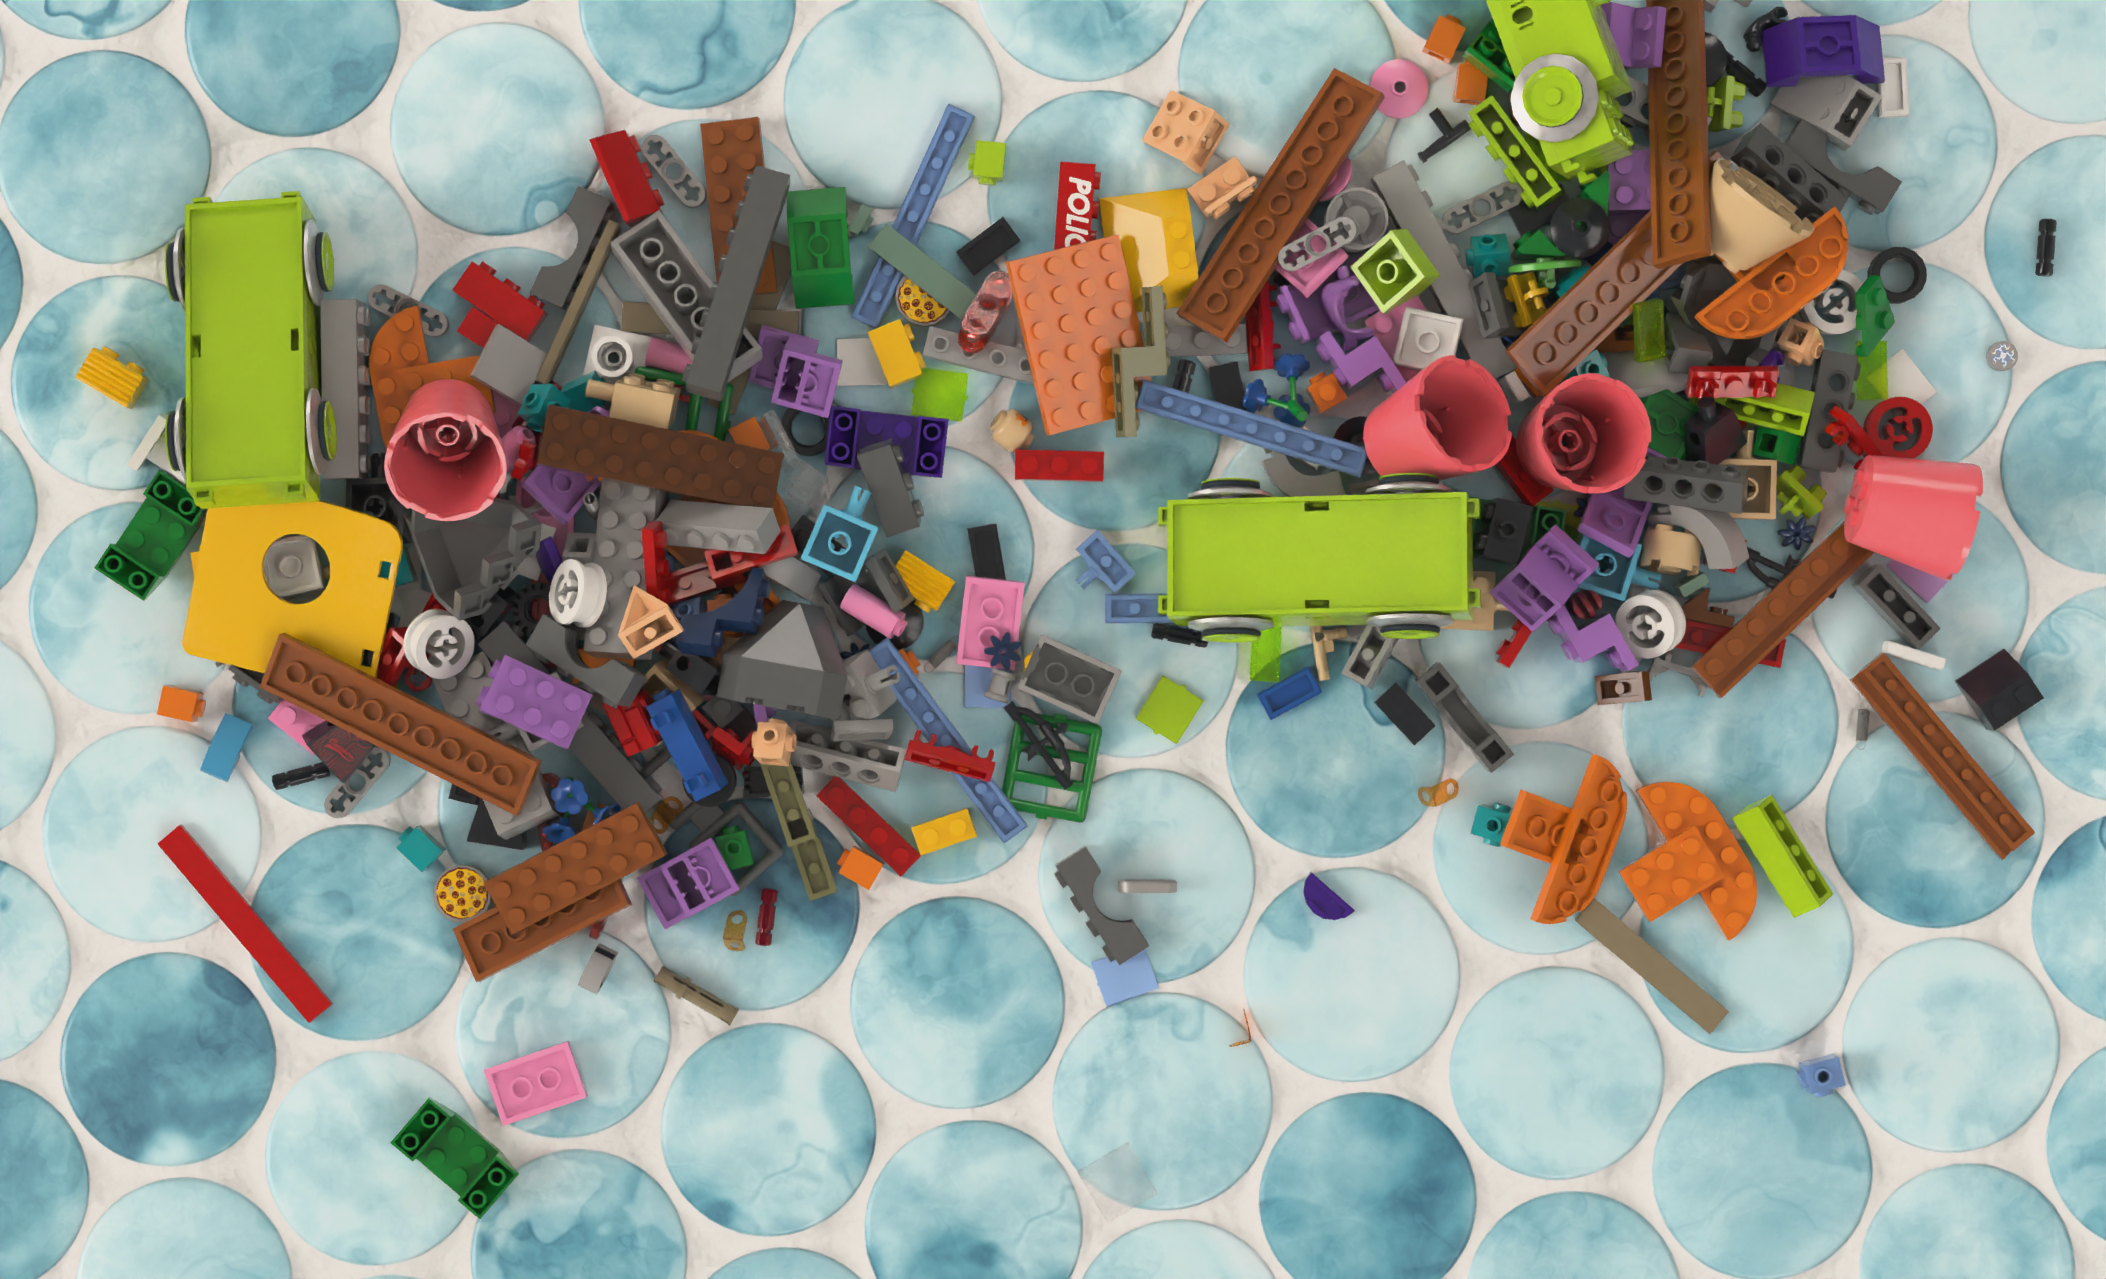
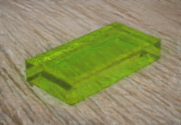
(1649, 330)
(1873, 374)
(1266, 656)

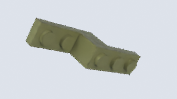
(1140, 361)
(800, 830)

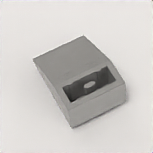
(1831, 104)

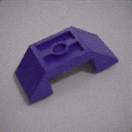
(1822, 49)
(919, 437)

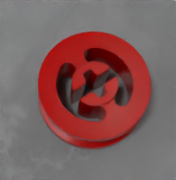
(1911, 411)

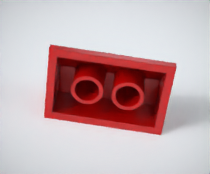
(627, 176)

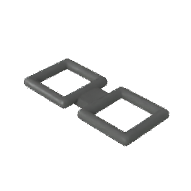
(713, 819)

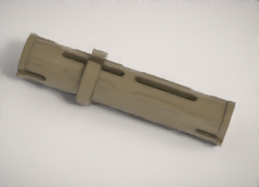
(689, 991)

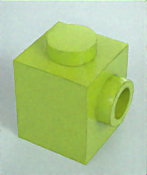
(988, 162)

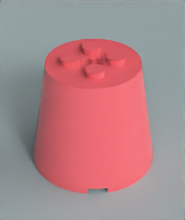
(1440, 422)
(1602, 430)
(446, 452)
(1915, 511)

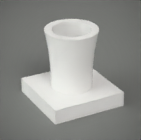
(606, 341)
(154, 449)

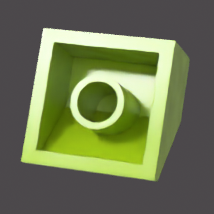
(1395, 270)

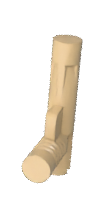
(1324, 646)

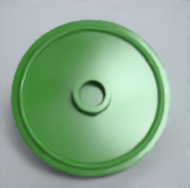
(1546, 269)

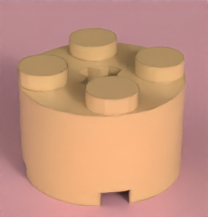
(1670, 551)

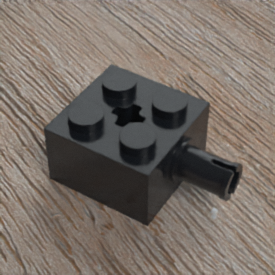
(373, 493)
(1502, 531)

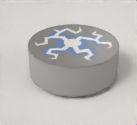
(2002, 356)

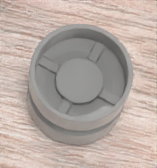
(1366, 209)

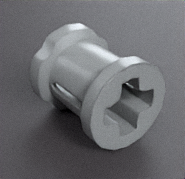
(1000, 685)

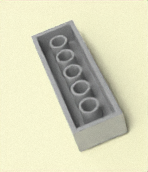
(674, 284)
(345, 384)
(619, 552)
(459, 699)

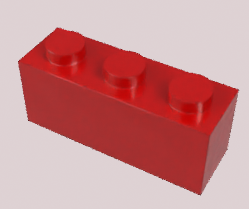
(501, 300)
(1059, 465)

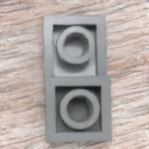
(793, 576)

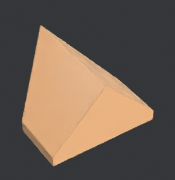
(647, 623)

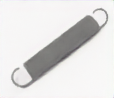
(591, 504)

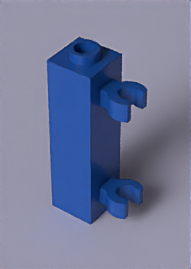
(686, 744)

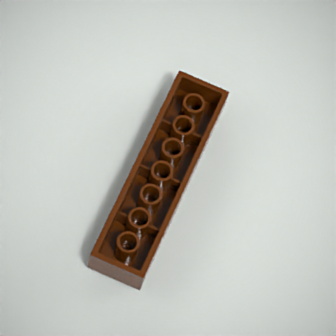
(658, 458)

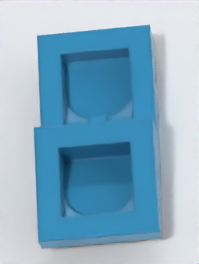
(226, 747)

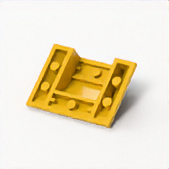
(1154, 241)

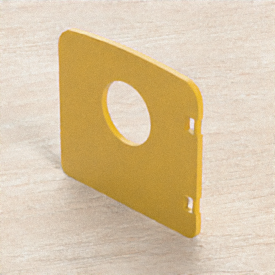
(239, 616)

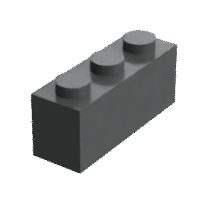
(890, 487)
(1896, 606)

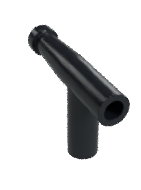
(1449, 134)

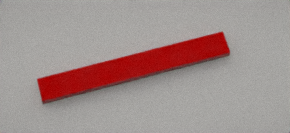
(245, 923)

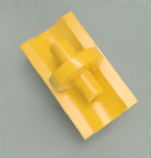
(1527, 297)

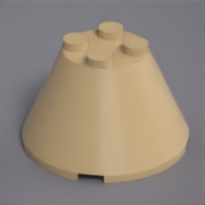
(1750, 218)

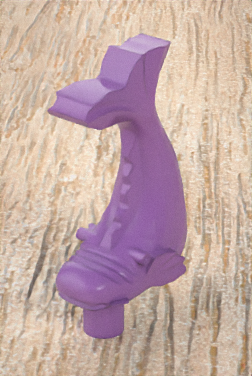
(1332, 300)

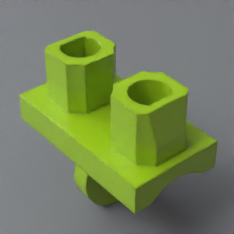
(1720, 104)
(1796, 496)

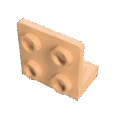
(1186, 131)
(1221, 188)

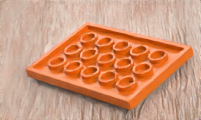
(1070, 315)

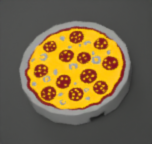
(917, 305)
(461, 893)

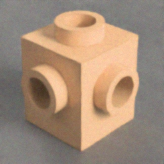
(1801, 343)
(773, 742)

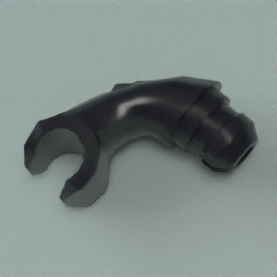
(1755, 30)

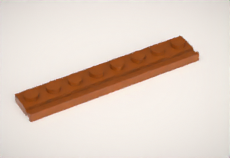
(1779, 612)
(1942, 756)

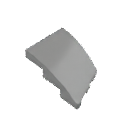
(1643, 377)

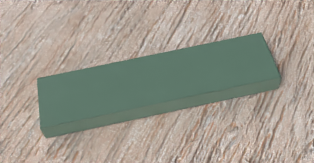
(922, 271)

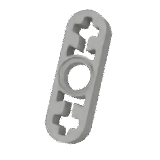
(654, 159)
(1498, 191)
(1303, 260)
(392, 294)
(349, 804)

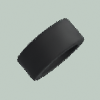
(1914, 260)
(799, 448)

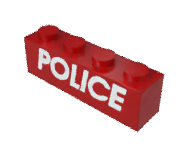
(1076, 204)

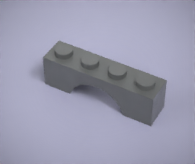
(1870, 190)
(558, 282)
(558, 643)
(1463, 717)
(1121, 937)

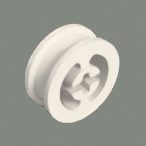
(1846, 319)
(577, 593)
(1665, 619)
(445, 657)

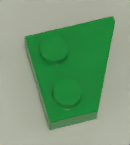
(1873, 314)

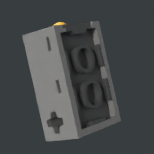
(1069, 679)

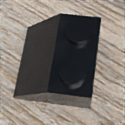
(1998, 690)

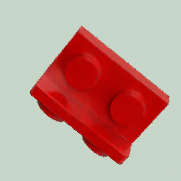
(727, 745)

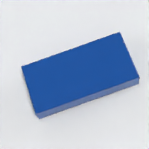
(1289, 693)

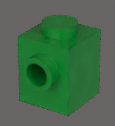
(1776, 445)
(735, 847)

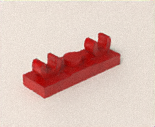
(1260, 331)
(1732, 381)
(1850, 430)
(950, 758)

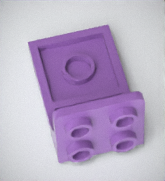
(1308, 315)
(561, 490)
(1616, 520)
(533, 701)

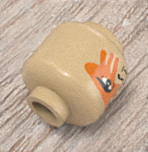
(1012, 430)

